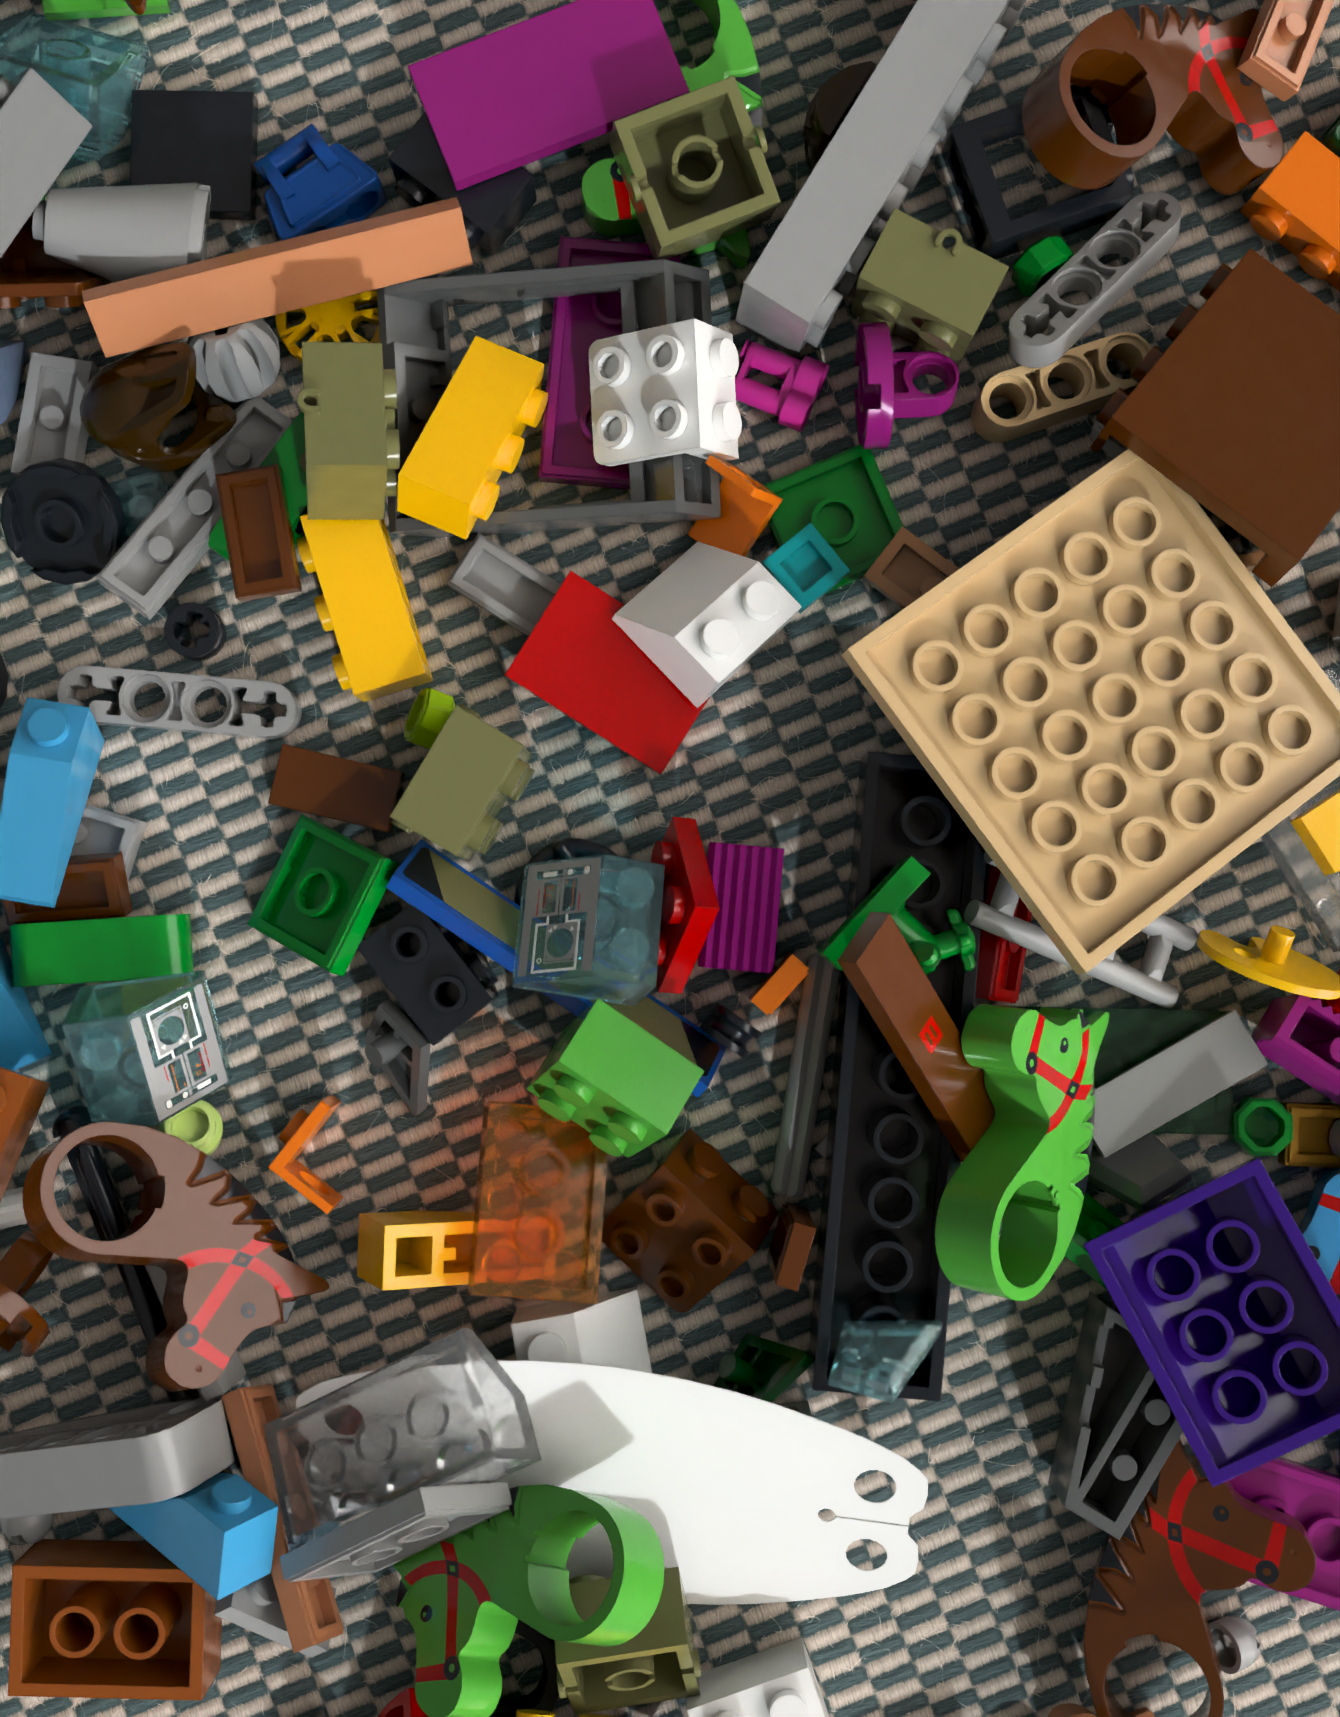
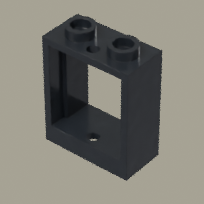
(981, 197)

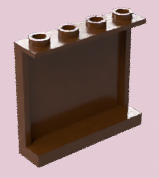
(1244, 410)

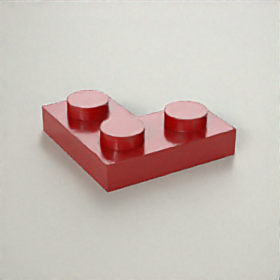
(687, 903)

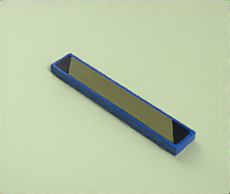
(491, 925)

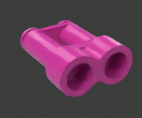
(798, 393)

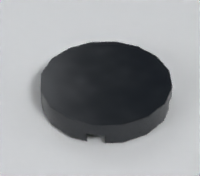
(63, 520)

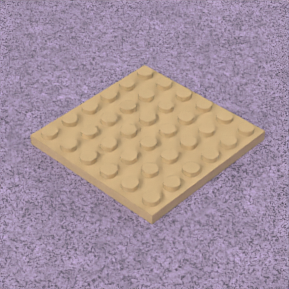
(1107, 705)

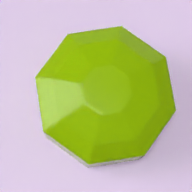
(427, 717)

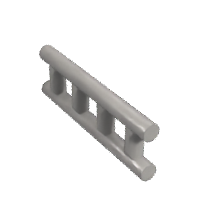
(1144, 983)

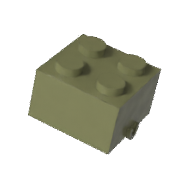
(694, 169)
(925, 290)
(348, 430)
(464, 785)
(644, 1670)

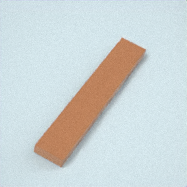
(278, 277)

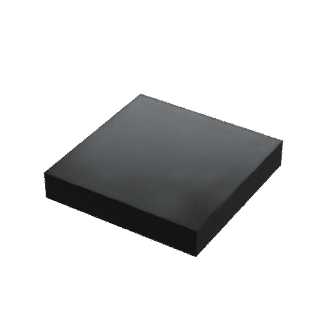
(199, 140)

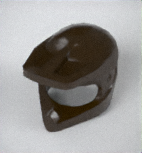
(139, 395)

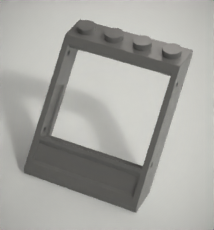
(417, 345)

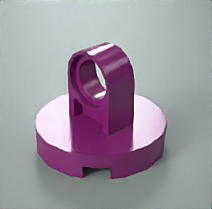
(887, 385)

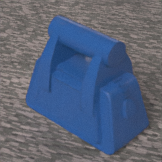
(321, 193)

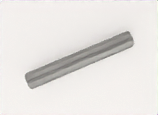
(805, 1077)

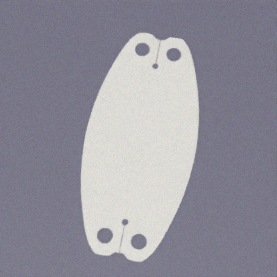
(716, 1477)

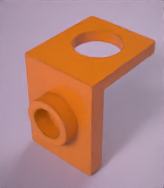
(744, 511)
(297, 1136)

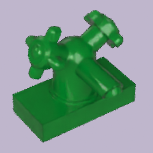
(890, 898)

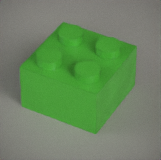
(614, 1081)

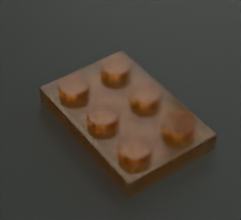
(537, 1208)

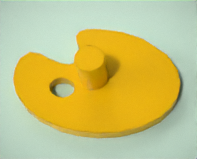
(1272, 962)

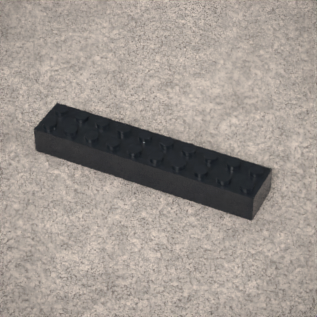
(883, 1144)

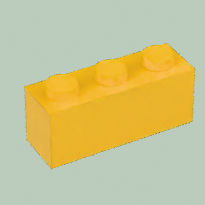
(472, 438)
(364, 606)

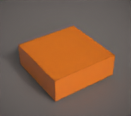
(779, 984)

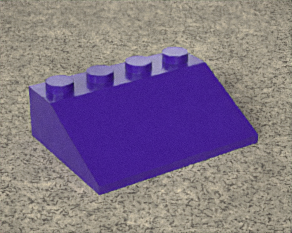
(1229, 1318)

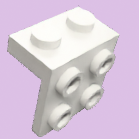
(664, 394)

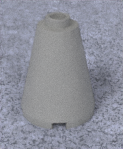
(125, 227)

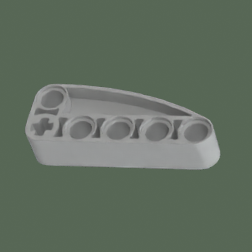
(113, 1458)

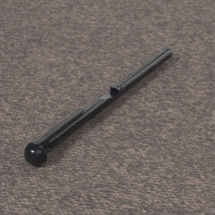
(111, 1224)

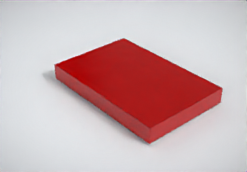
(601, 677)

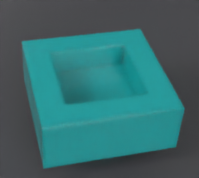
(806, 566)

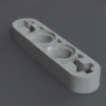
(1087, 274)
(181, 695)

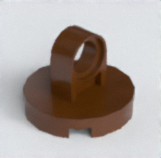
(18, 1273)

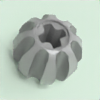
(237, 360)

